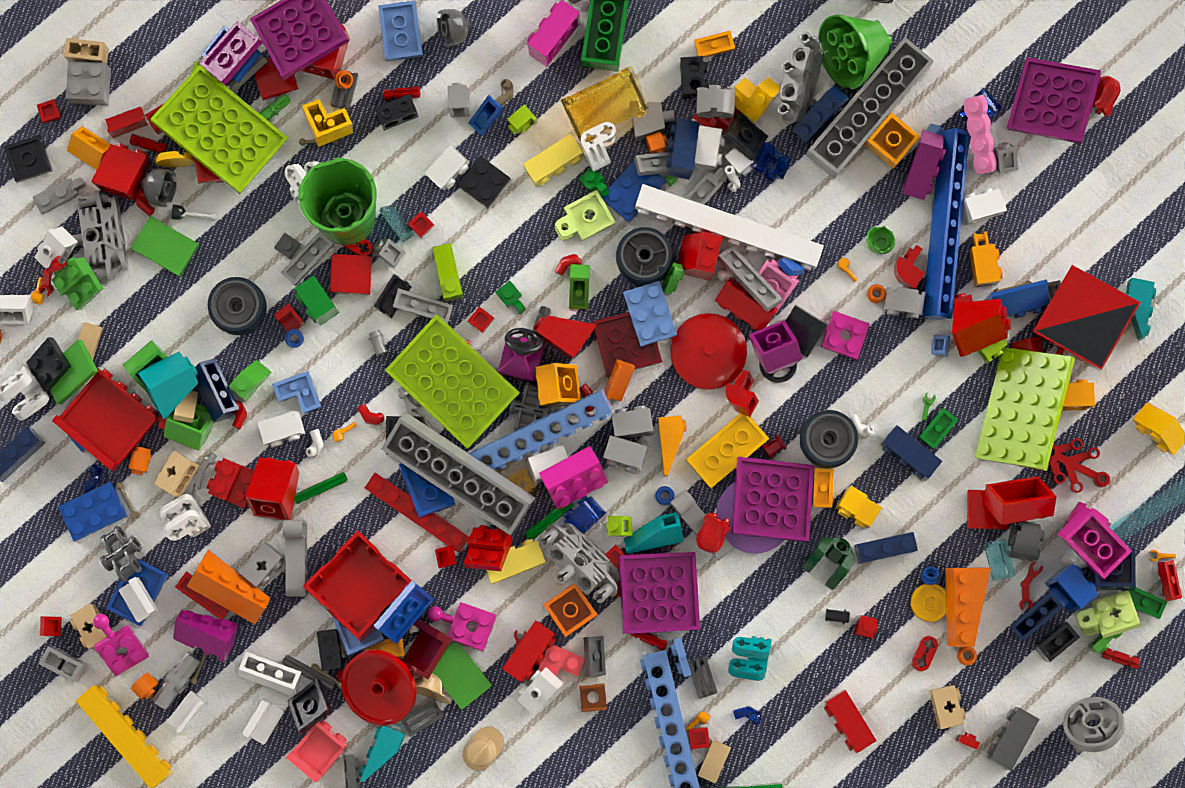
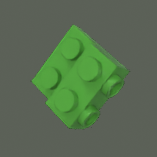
(77, 282)

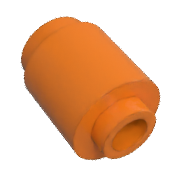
(139, 460)

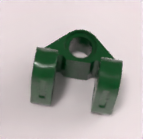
(836, 550)

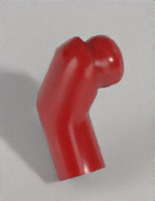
(567, 261)
(240, 415)

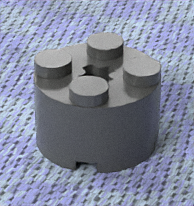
(1025, 540)

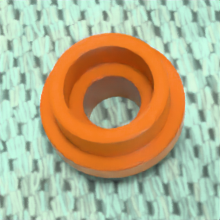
(348, 79)
(880, 289)
(973, 655)

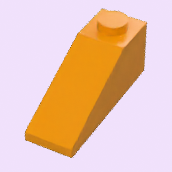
(671, 434)

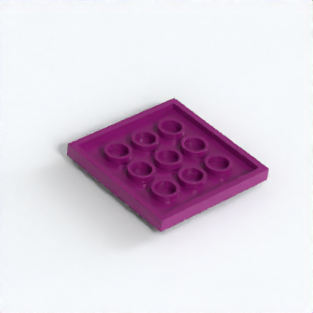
(298, 33)
(1054, 100)
(772, 499)
(659, 592)

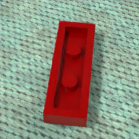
(214, 608)

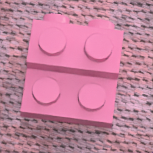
(778, 280)

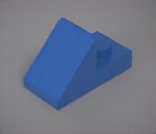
(486, 115)

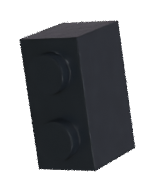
(1056, 642)

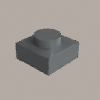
(287, 245)

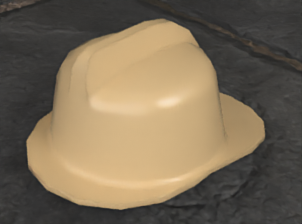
(431, 688)
(483, 748)

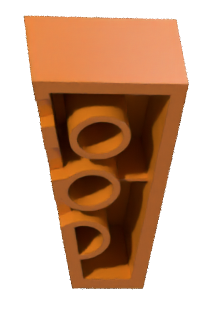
(228, 588)
(964, 603)

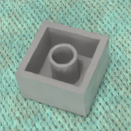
(88, 83)
(632, 423)
(624, 454)

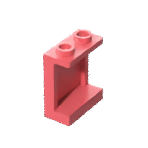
(318, 751)

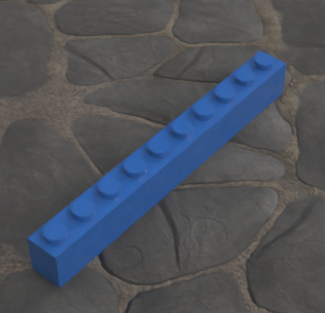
(946, 226)

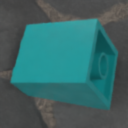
(169, 382)

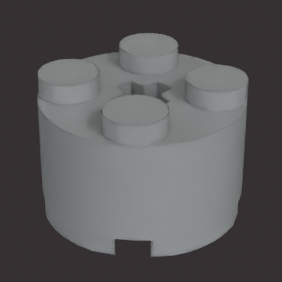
(715, 102)
(904, 301)

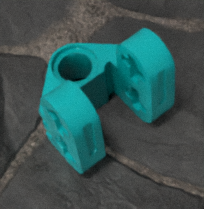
(757, 652)

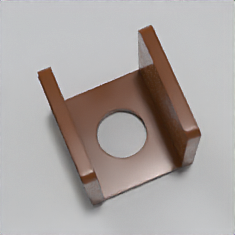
(587, 706)

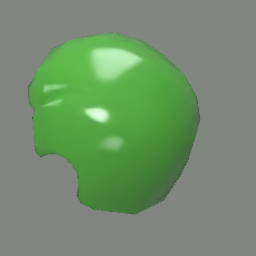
(880, 240)

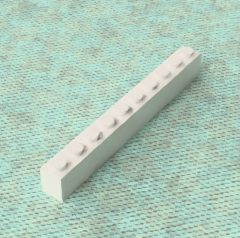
(732, 227)

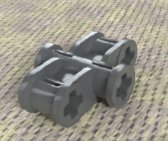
(530, 403)
(121, 553)

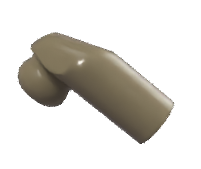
(507, 92)

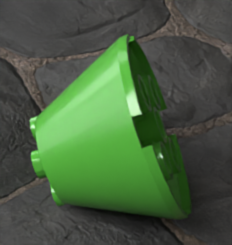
(852, 48)

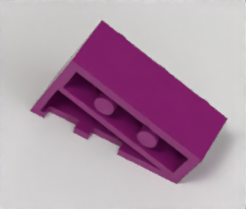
(924, 165)
(205, 632)

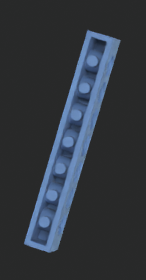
(597, 400)
(680, 737)

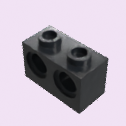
(689, 77)
(396, 112)
(330, 649)

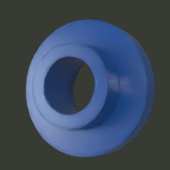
(294, 344)
(669, 491)
(930, 576)

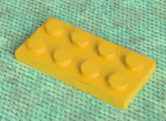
(720, 453)

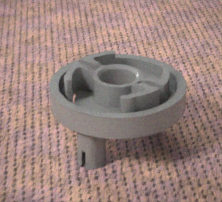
(1094, 738)

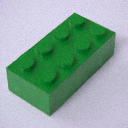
(604, 34)

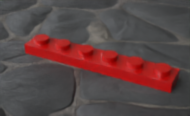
(403, 503)

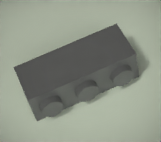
(1012, 738)

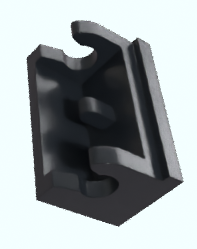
(386, 299)

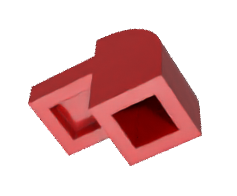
(906, 272)
(739, 396)

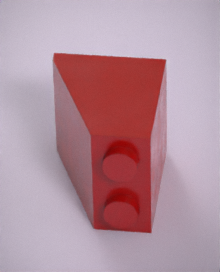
(329, 64)
(121, 171)
(699, 254)
(979, 325)
(564, 334)
(273, 489)

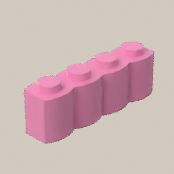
(979, 130)

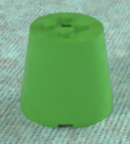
(334, 191)

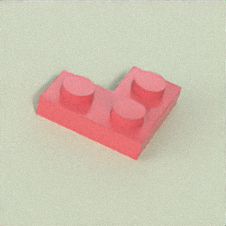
(559, 658)

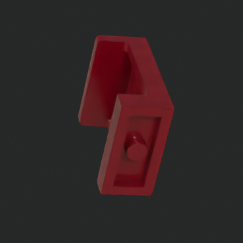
(426, 650)

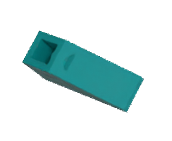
(1143, 292)
(659, 532)
(386, 746)

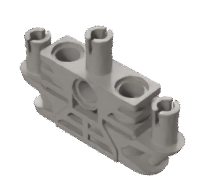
(800, 79)
(113, 234)
(580, 561)

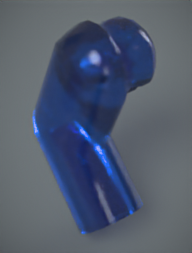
(94, 479)
(749, 712)

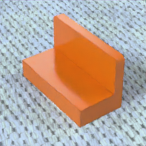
(619, 380)

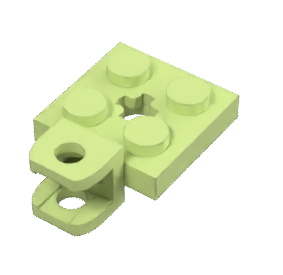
(575, 218)
(1100, 617)

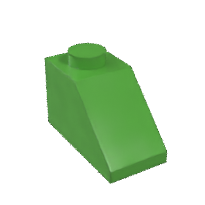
(579, 286)
(250, 380)

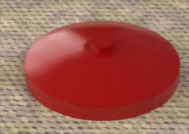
(708, 351)
(378, 687)

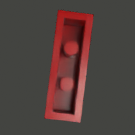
(743, 305)
(530, 652)
(849, 721)

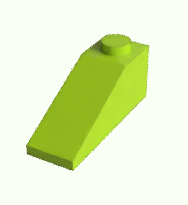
(447, 272)

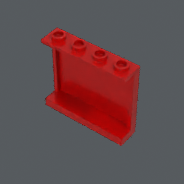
(107, 419)

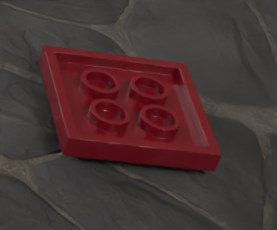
(619, 341)

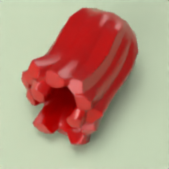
(1106, 95)
(712, 533)

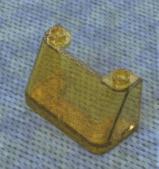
(606, 101)

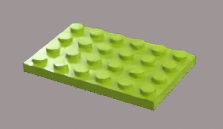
(219, 129)
(452, 381)
(1024, 408)

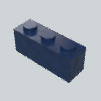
(820, 114)
(682, 148)
(215, 391)
(19, 451)
(910, 453)
(885, 548)
(1040, 613)

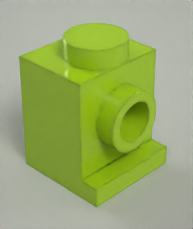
(521, 120)
(993, 350)
(615, 526)

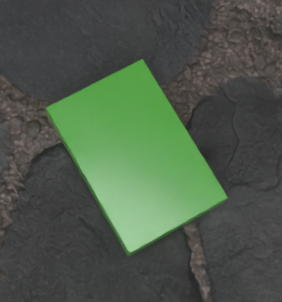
(165, 246)
(78, 374)
(461, 676)

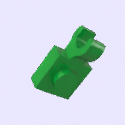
(594, 181)
(510, 296)

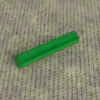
(320, 487)
(548, 520)

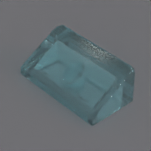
(396, 222)
(998, 560)

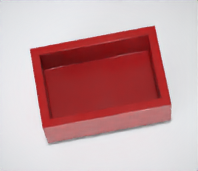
(1019, 500)

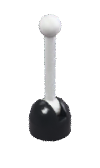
(179, 213)

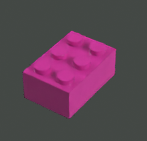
(553, 32)
(573, 477)
(1094, 542)

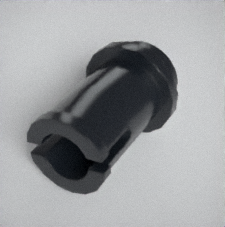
(837, 616)

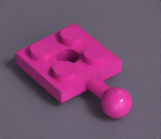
(833, 341)
(465, 615)
(122, 638)

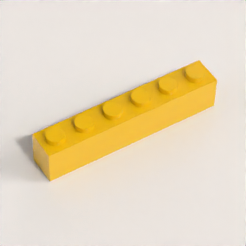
(124, 736)

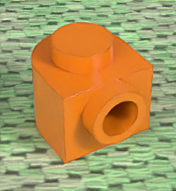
(656, 142)
(145, 686)

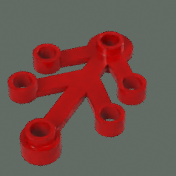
(1071, 464)

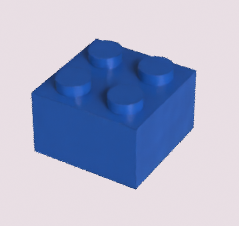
(1074, 585)

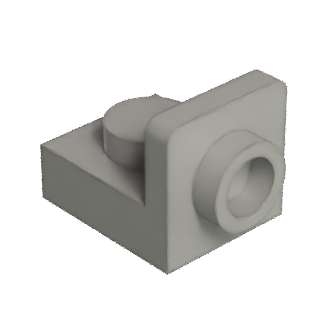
(1006, 157)
(388, 251)

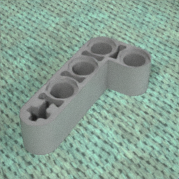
(694, 518)
(296, 557)

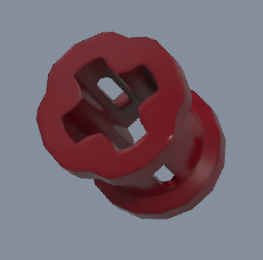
(774, 447)

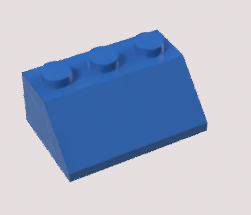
(1024, 298)

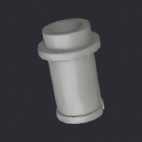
(378, 343)

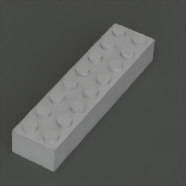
(869, 107)
(458, 473)

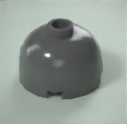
(452, 27)
(159, 186)

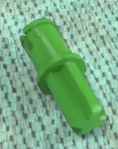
(273, 108)

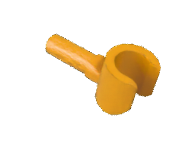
(843, 264)
(36, 296)
(338, 434)
(1162, 555)
(702, 716)

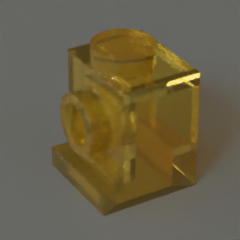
(522, 475)

